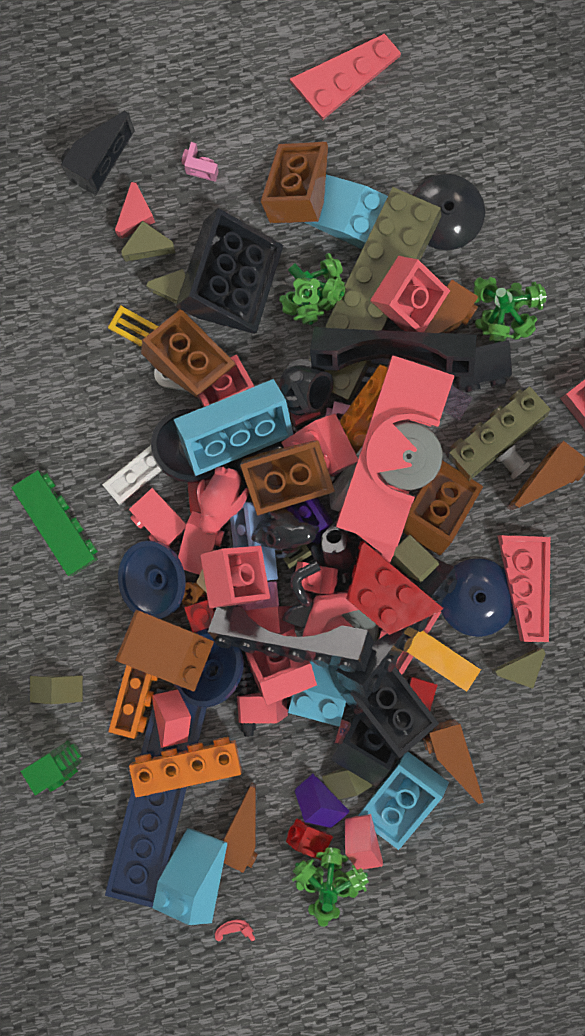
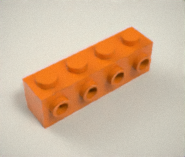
(359, 414)
(131, 703)
(186, 767)

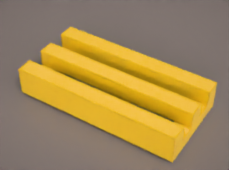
(117, 319)

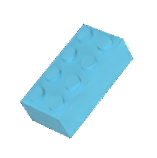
(234, 427)

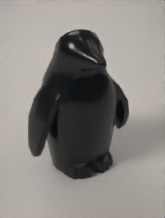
(284, 533)
(337, 552)

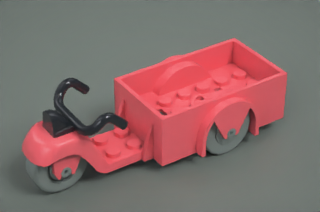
(377, 504)

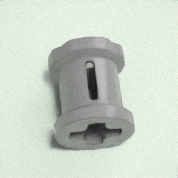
(513, 462)

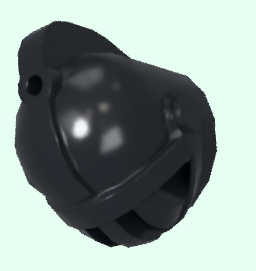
(305, 387)

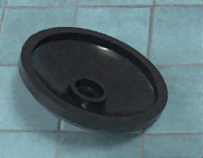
(468, 214)
(169, 453)

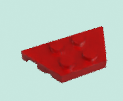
(386, 593)

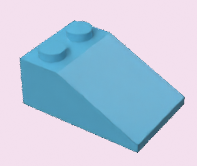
(349, 210)
(321, 701)
(404, 799)
(191, 879)

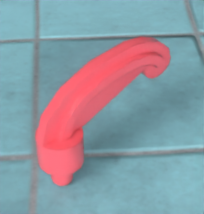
(234, 926)

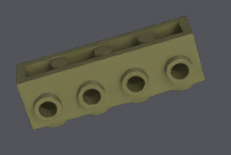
(498, 433)

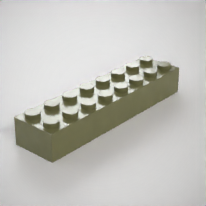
(400, 230)

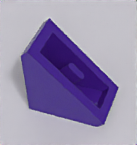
(318, 803)

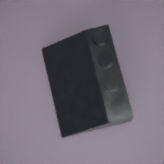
(229, 273)

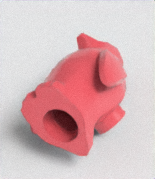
(220, 499)

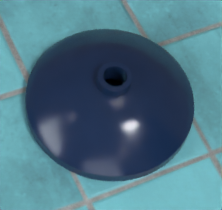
(141, 579)
(463, 610)
(216, 688)

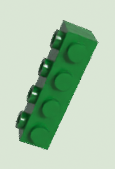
(55, 523)
(53, 768)

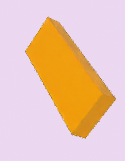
(443, 660)

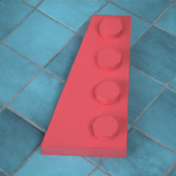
(341, 77)
(528, 579)

